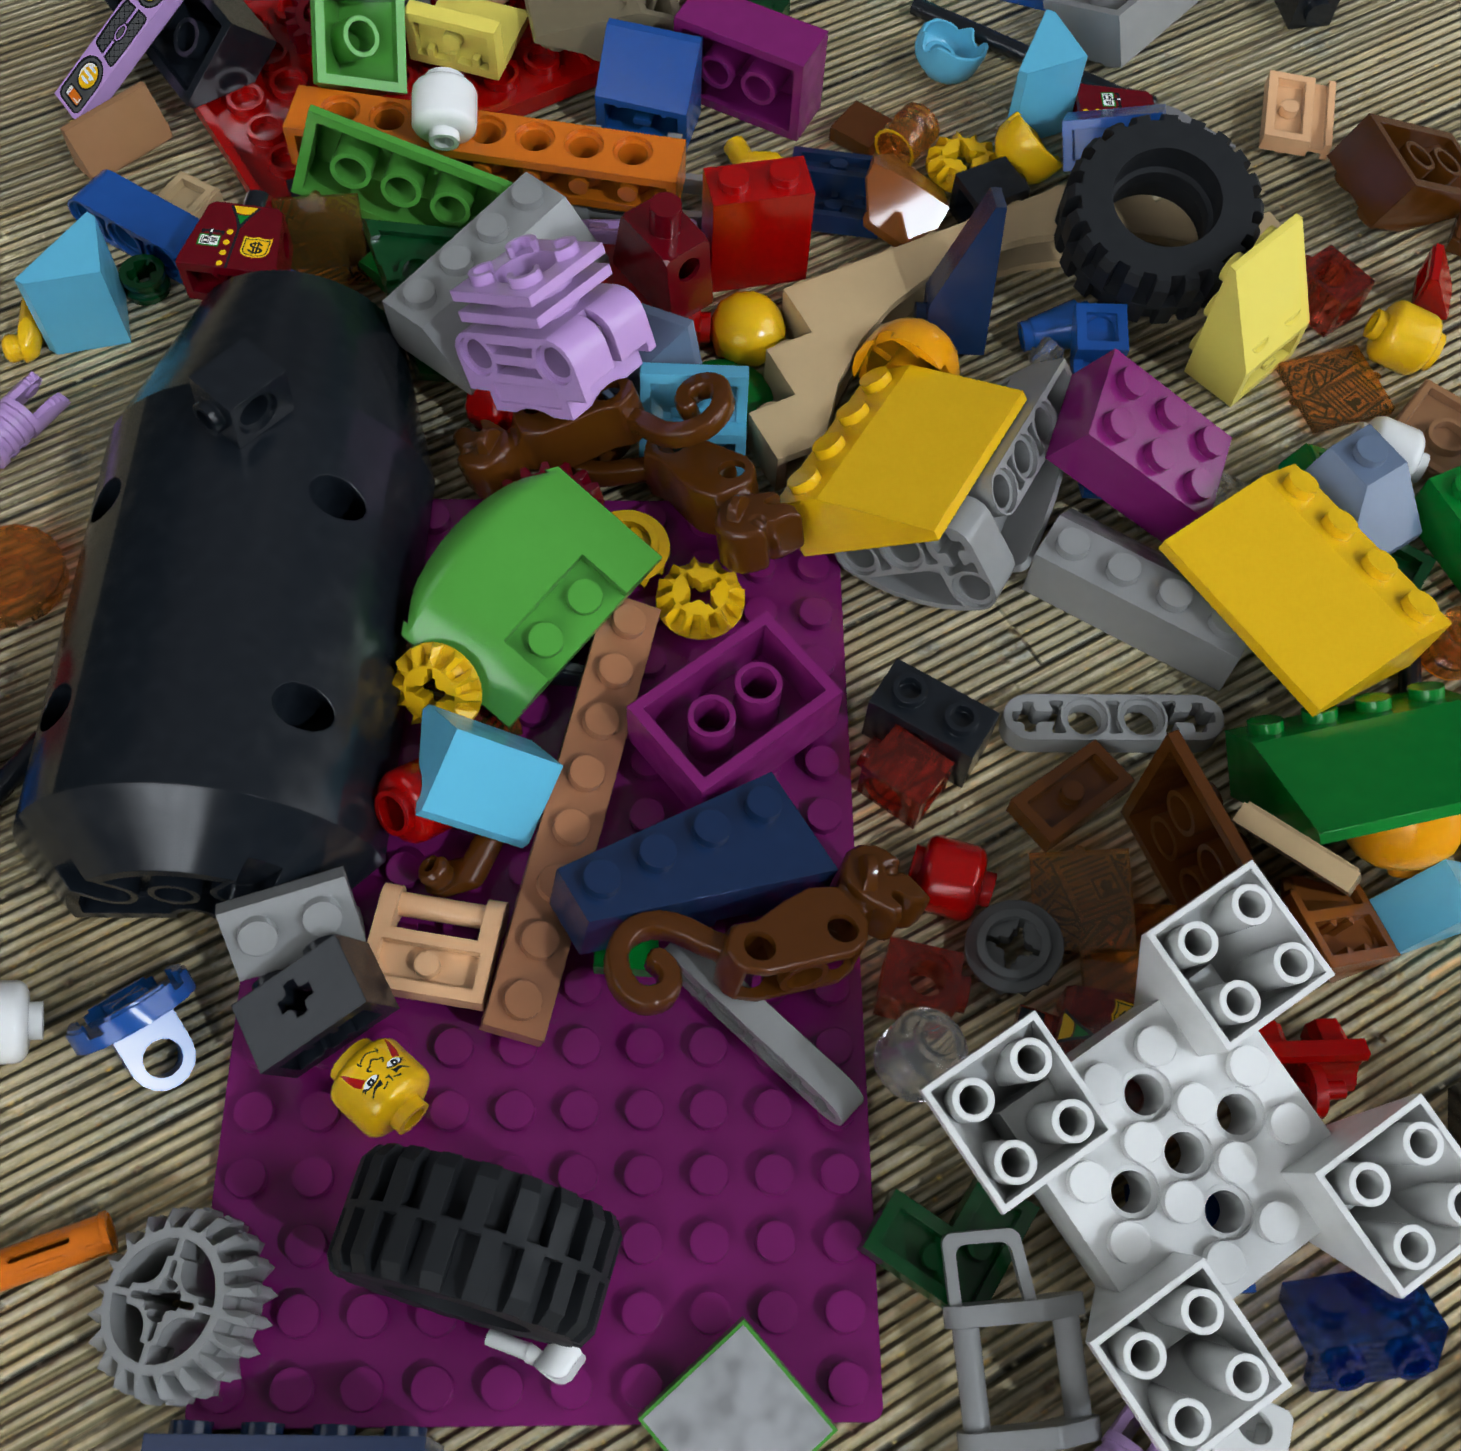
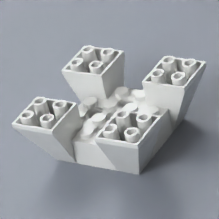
(1058, 1126)

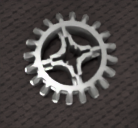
(177, 1352)

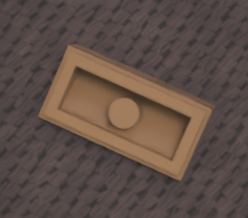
(116, 131)

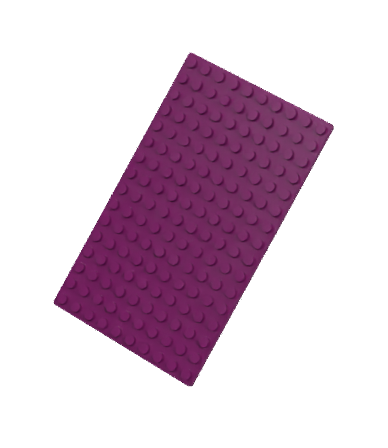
(701, 1151)

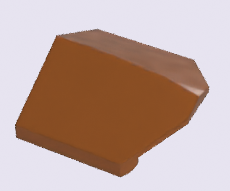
(901, 201)
(1338, 925)

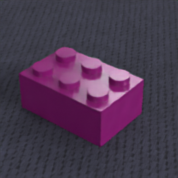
(757, 63)
(1138, 445)
(734, 712)

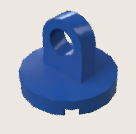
(136, 1019)

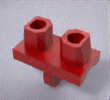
(1321, 1062)

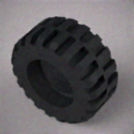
(1168, 162)
(476, 1243)

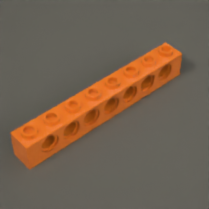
(579, 161)

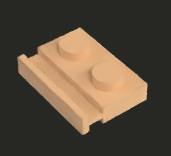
(1297, 115)

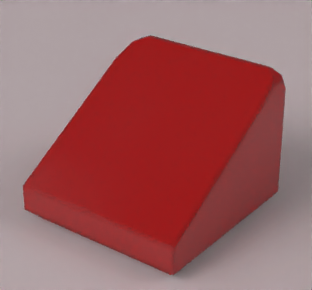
(1434, 283)

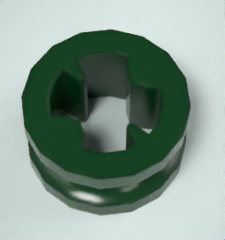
(140, 267)

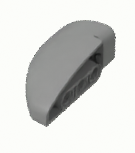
(998, 520)

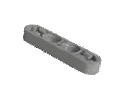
(1109, 714)
(772, 1040)

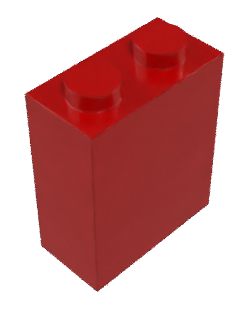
(758, 222)

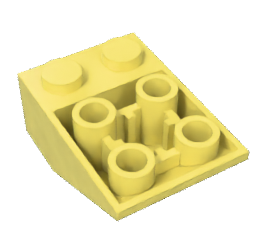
(1254, 314)

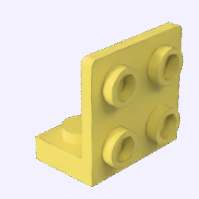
(464, 34)

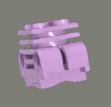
(548, 326)

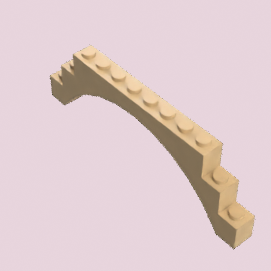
(842, 308)

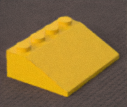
(899, 459)
(1306, 588)

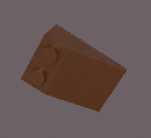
(1399, 173)

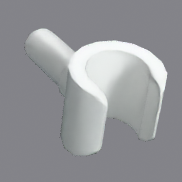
(555, 1361)

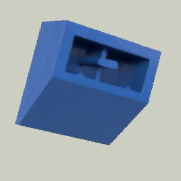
(649, 80)

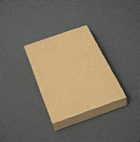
(1298, 848)

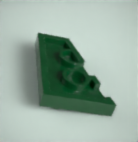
(397, 254)

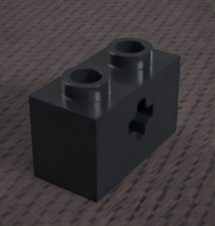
(933, 714)
(314, 1006)

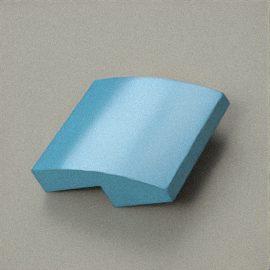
(659, 387)

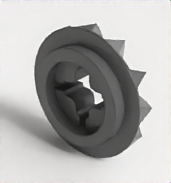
(999, 925)

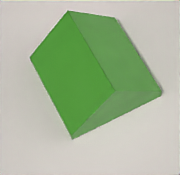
(359, 46)

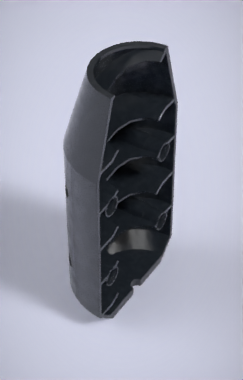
(236, 622)

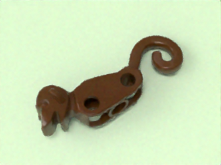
(620, 421)
(711, 498)
(783, 946)

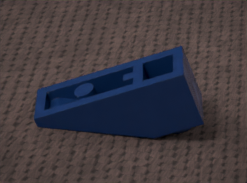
(963, 283)

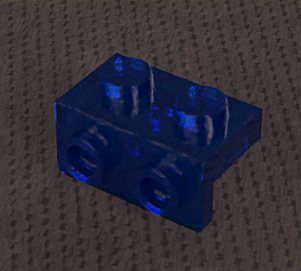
(1361, 1331)

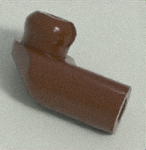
(461, 874)

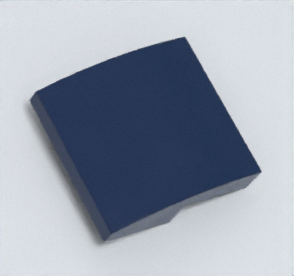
(838, 190)

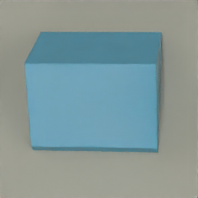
(1049, 77)
(77, 292)
(482, 777)

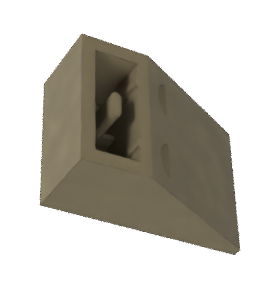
(582, 23)

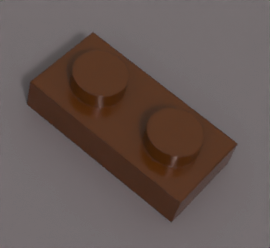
(1070, 795)

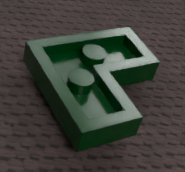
(908, 1245)

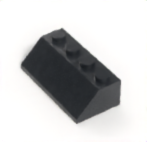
(210, 49)

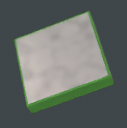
(737, 1401)

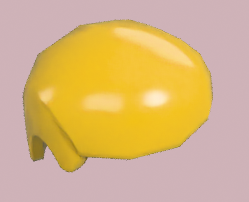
(1025, 150)
(746, 327)

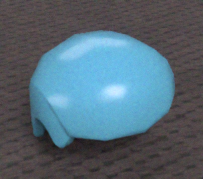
(948, 52)

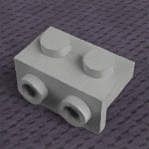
(276, 924)

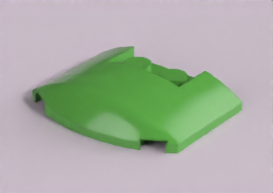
(526, 585)

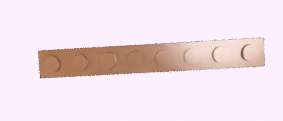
(570, 825)

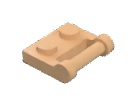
(437, 965)

